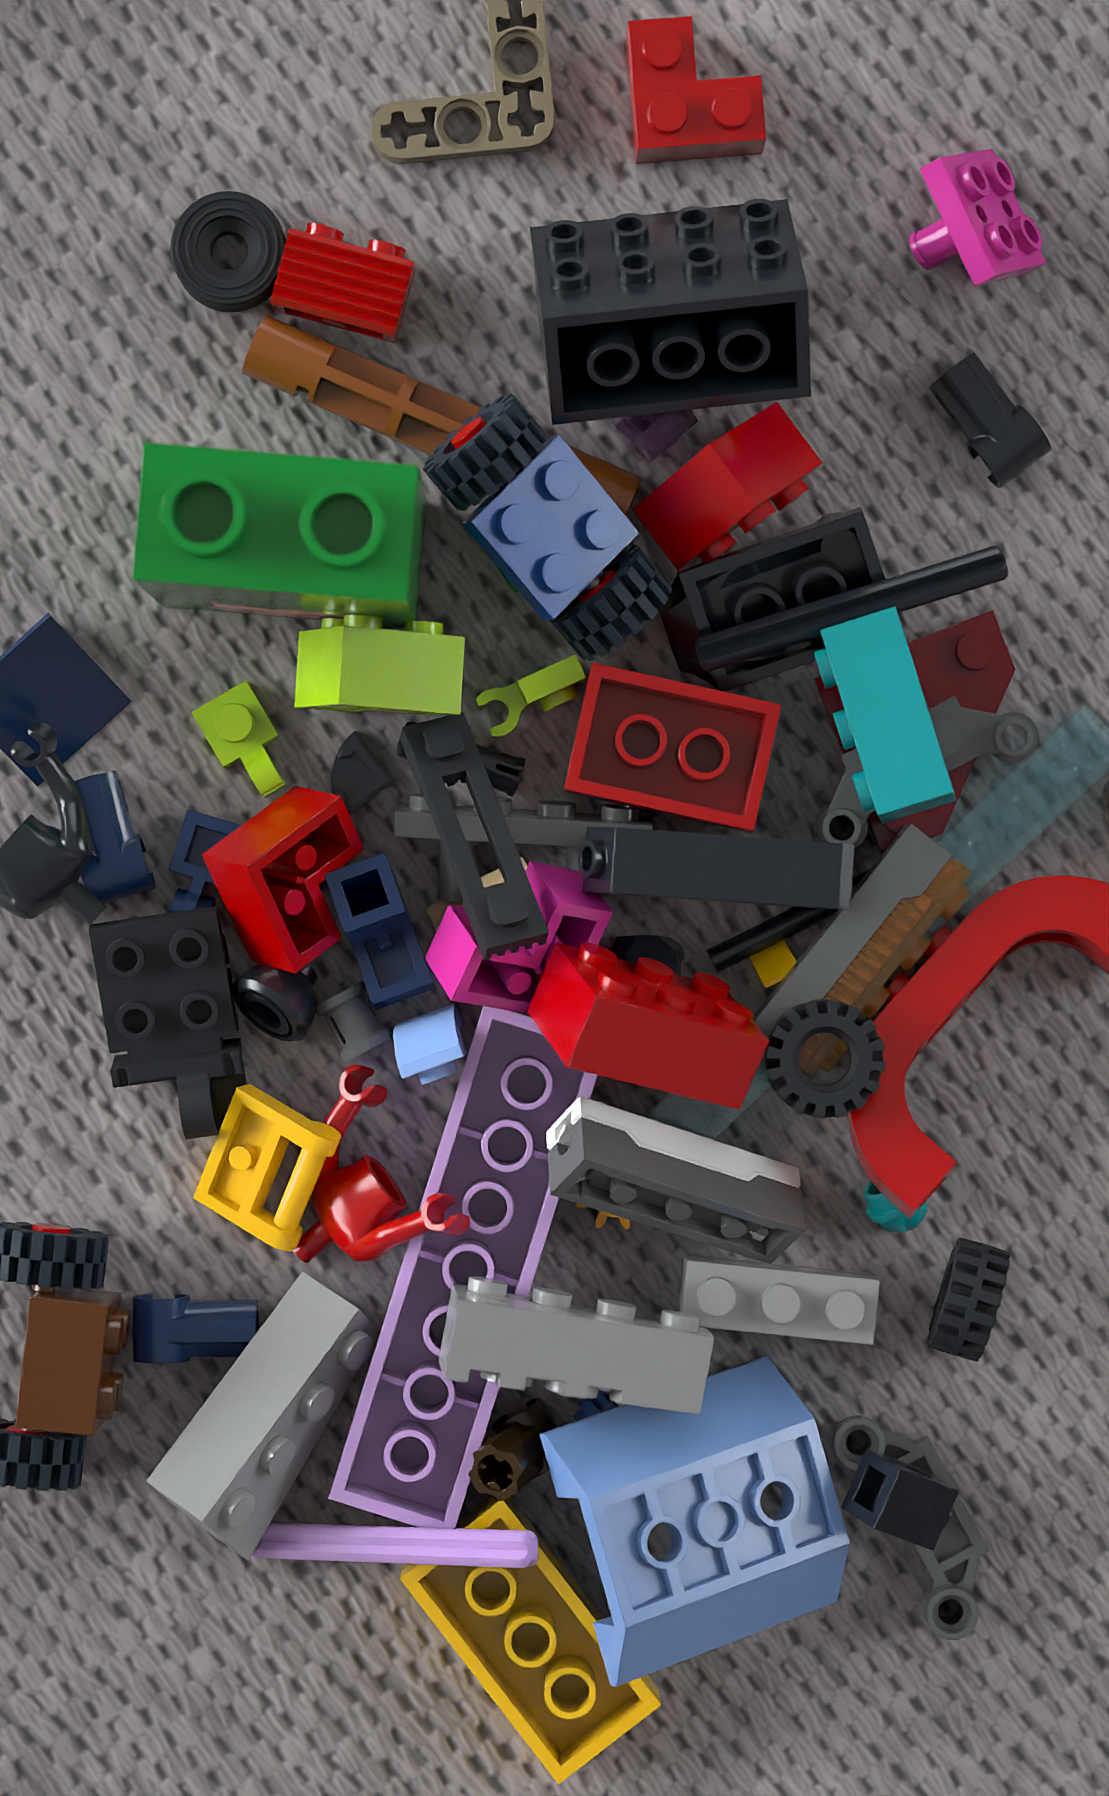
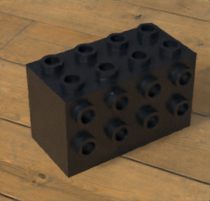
(672, 311)

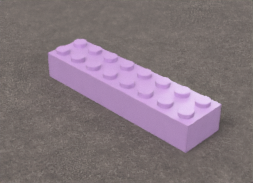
(411, 1425)

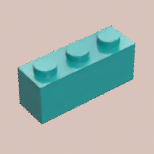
(884, 716)

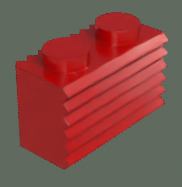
(343, 282)

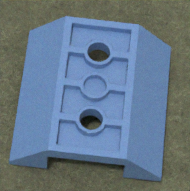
(704, 1481)

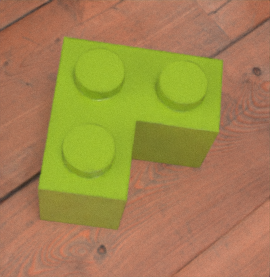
(369, 669)

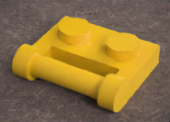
(248, 1159)

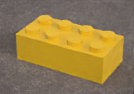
(532, 1646)

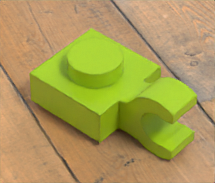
(549, 686)
(239, 731)

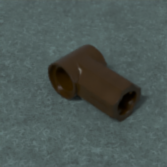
(513, 1453)

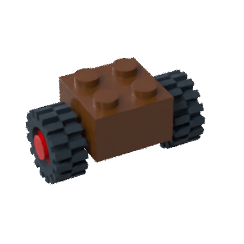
(67, 1352)

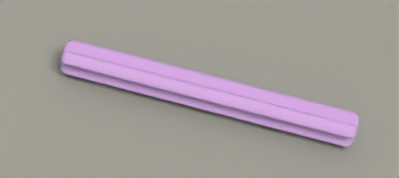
(399, 1545)

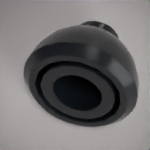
(278, 1000)

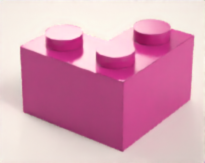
(512, 979)

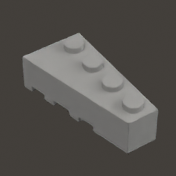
(575, 1346)
(266, 1416)

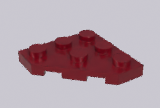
(956, 661)

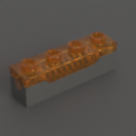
(866, 944)

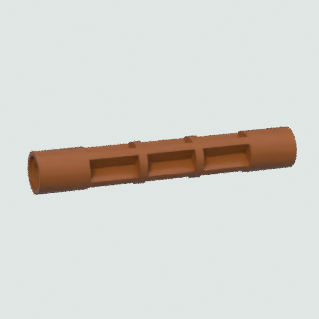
(383, 397)

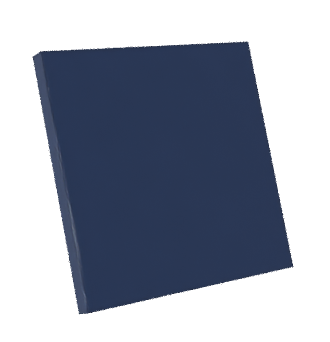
(57, 684)

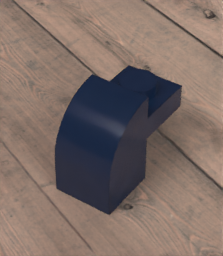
(380, 930)

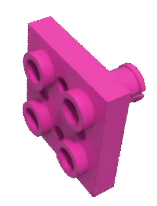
(977, 219)

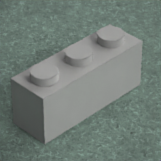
(780, 1299)

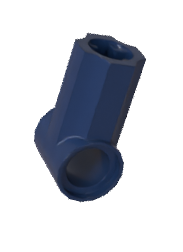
(117, 857)
(189, 1328)

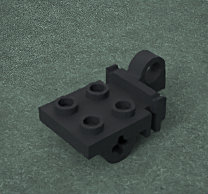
(170, 1008)

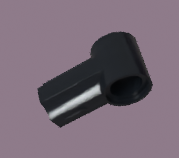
(995, 429)

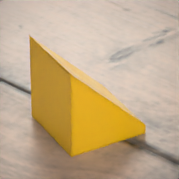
(773, 963)

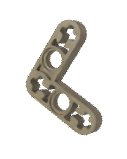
(491, 108)

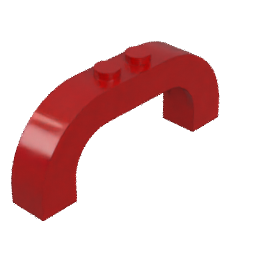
(1036, 911)

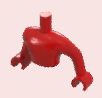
(362, 1200)

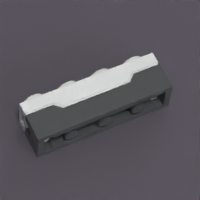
(674, 1180)

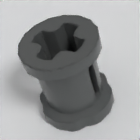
(353, 1021)

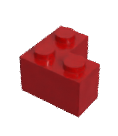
(685, 116)
(729, 488)
(273, 874)

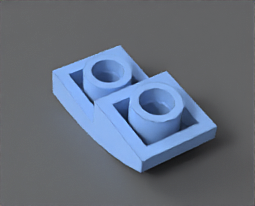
(429, 1044)

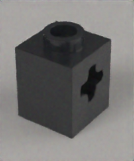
(900, 1499)

